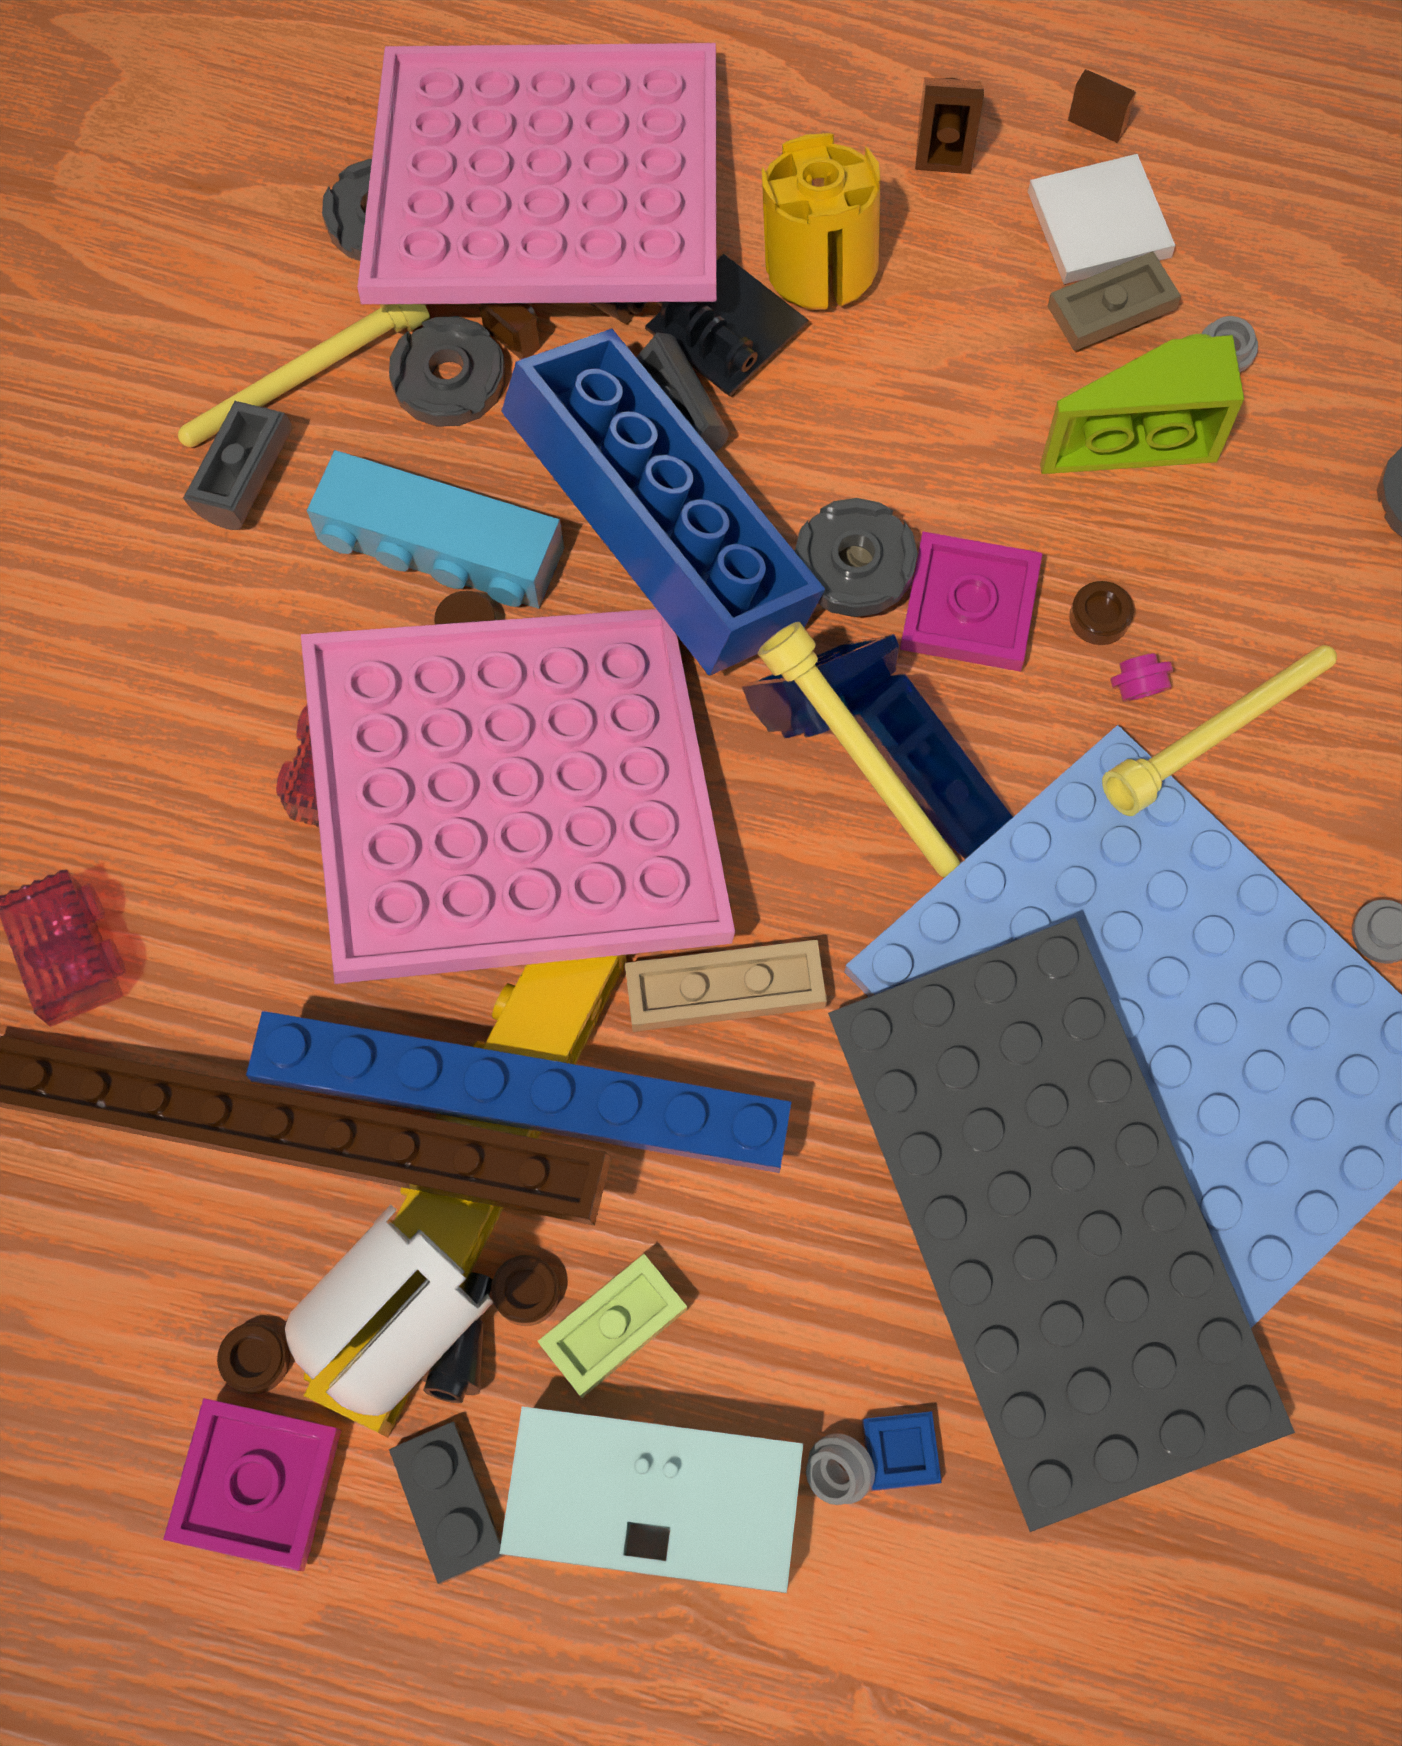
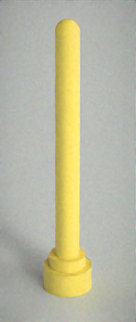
(307, 365)
(793, 657)
(1135, 784)

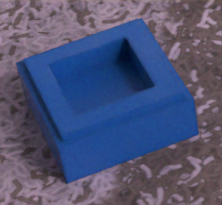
(902, 1450)

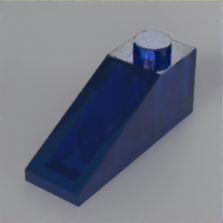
(930, 764)

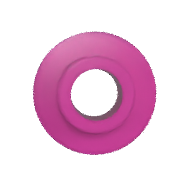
(1142, 677)

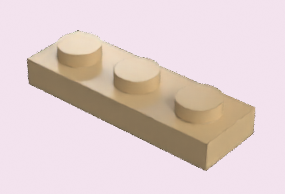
(725, 985)

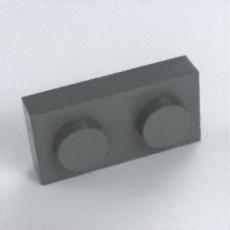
(447, 1502)

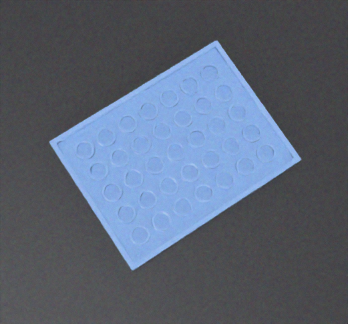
(1237, 999)

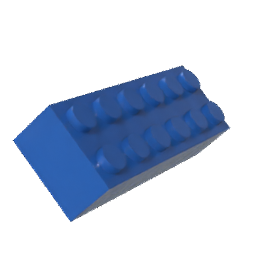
(660, 499)

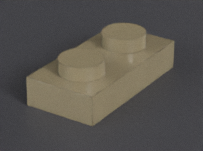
(1113, 301)

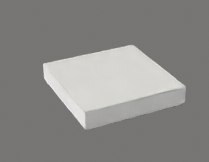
(1100, 217)

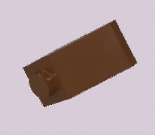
(948, 124)

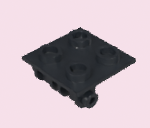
(735, 333)

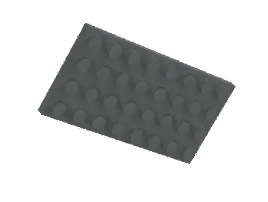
(1058, 1226)

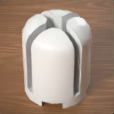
(407, 1341)

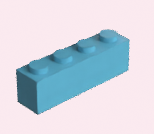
(436, 530)

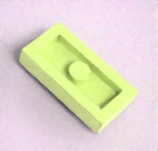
(612, 1325)

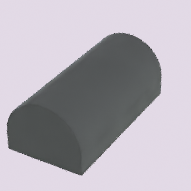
(676, 377)
(237, 464)

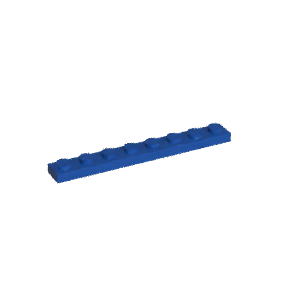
(520, 1091)

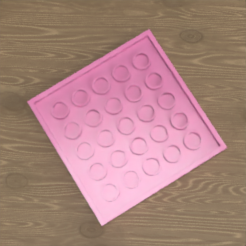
(543, 175)
(509, 795)

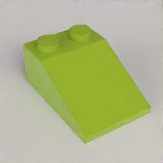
(1150, 412)

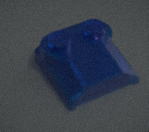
(848, 668)

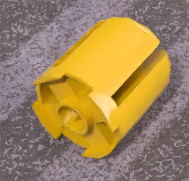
(822, 222)

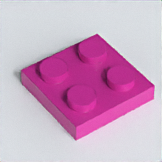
(971, 601)
(253, 1485)

